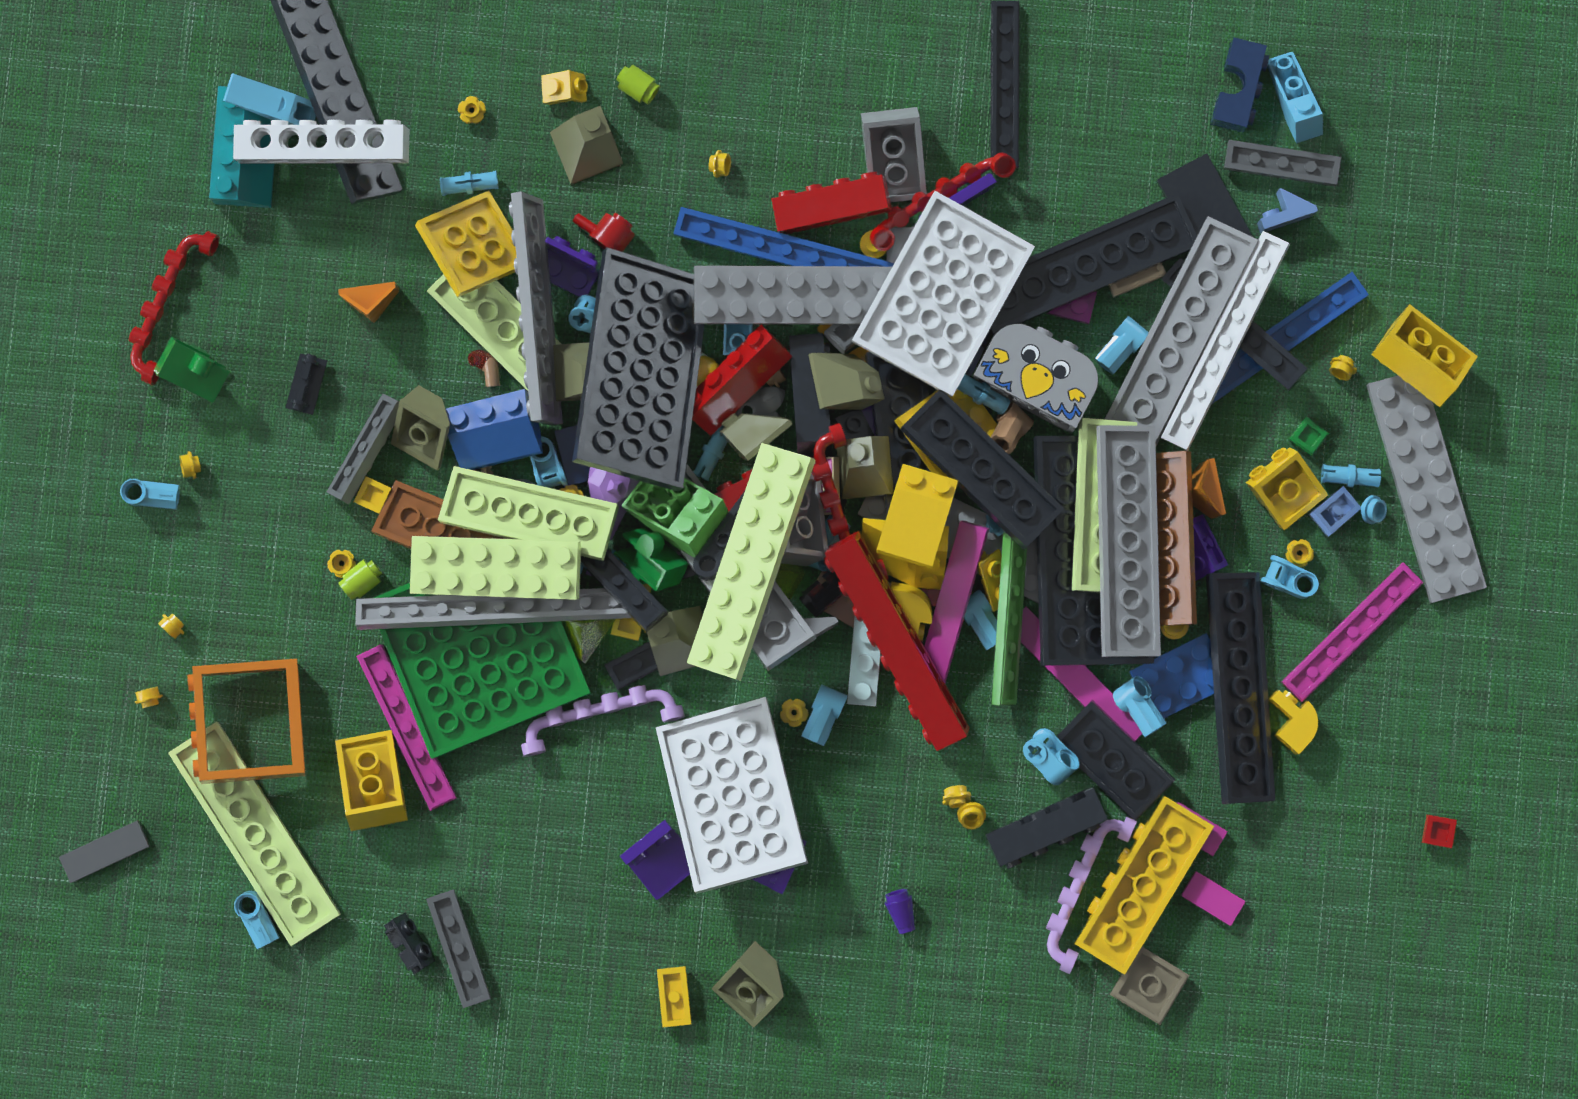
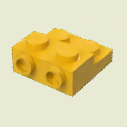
(1286, 487)

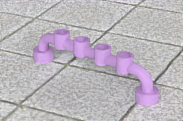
(609, 704)
(1069, 896)

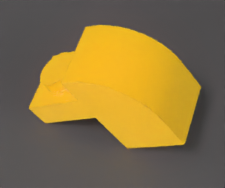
(915, 605)
(1300, 726)

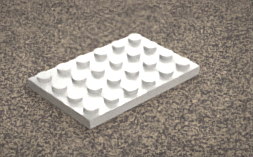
(943, 293)
(731, 795)

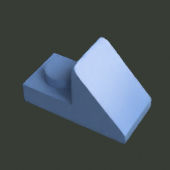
(1293, 210)
(1335, 511)

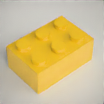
(1424, 355)

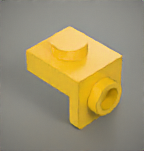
(564, 87)

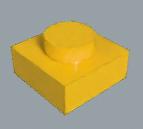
(372, 495)

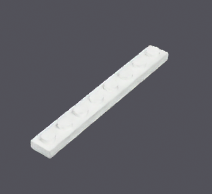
(1225, 340)

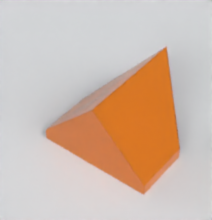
(370, 299)
(1207, 490)

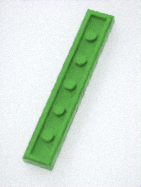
(1009, 623)

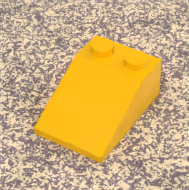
(917, 516)
(904, 571)
(370, 780)

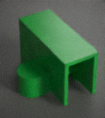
(191, 369)
(652, 559)

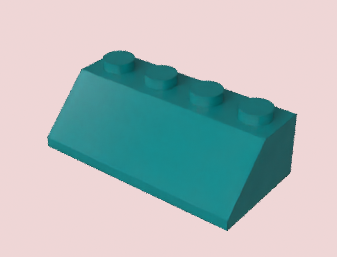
(234, 181)

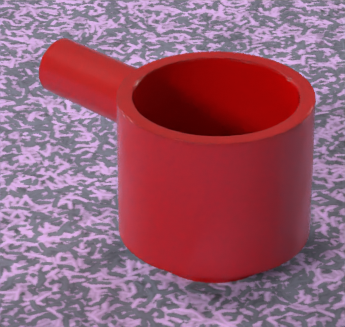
(610, 232)

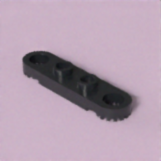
(716, 544)

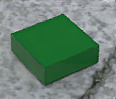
(1308, 436)

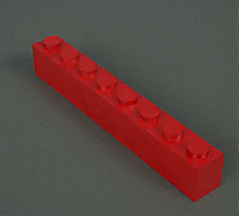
(897, 641)

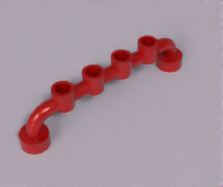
(884, 239)
(164, 287)
(829, 497)

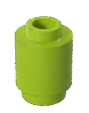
(637, 84)
(360, 579)

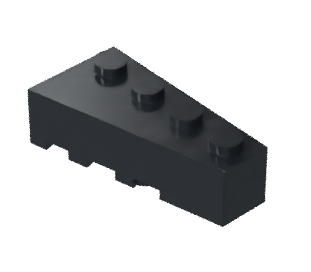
(809, 419)
(1045, 827)

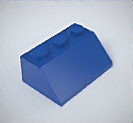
(493, 431)

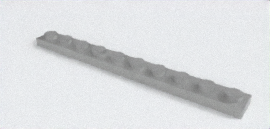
(478, 610)

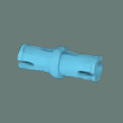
(469, 183)
(983, 394)
(711, 455)
(1350, 475)

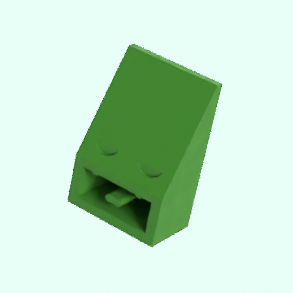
(681, 517)

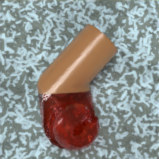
(487, 364)

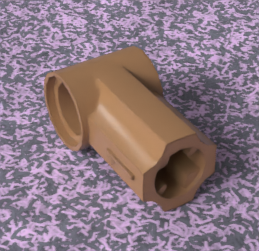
(1011, 427)

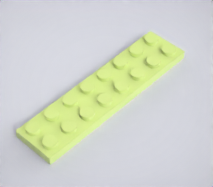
(751, 561)
(258, 840)

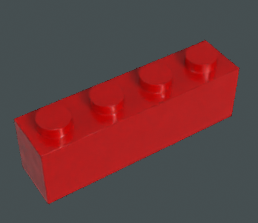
(831, 204)
(738, 378)

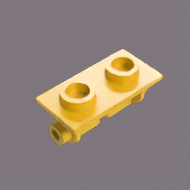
(990, 571)

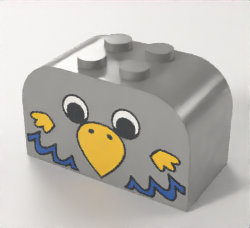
(1039, 374)

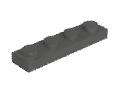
(1282, 163)
(365, 450)
(458, 948)

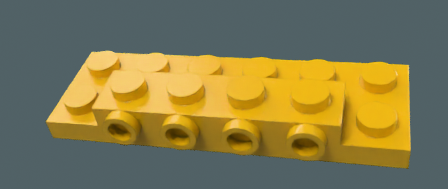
(1143, 884)

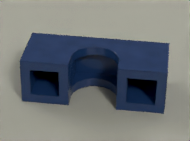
(1246, 61)

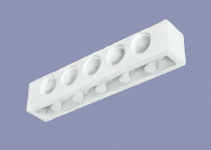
(393, 150)

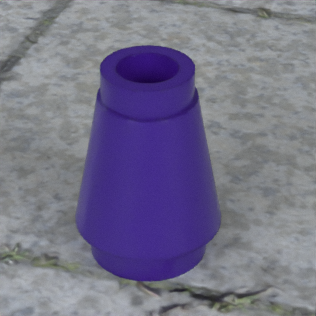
(901, 910)

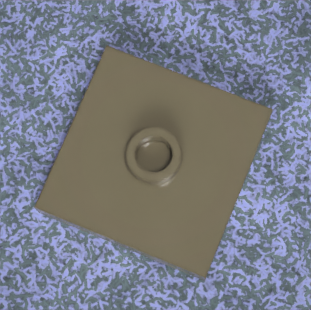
(1150, 985)

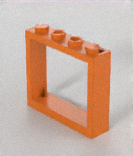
(197, 713)

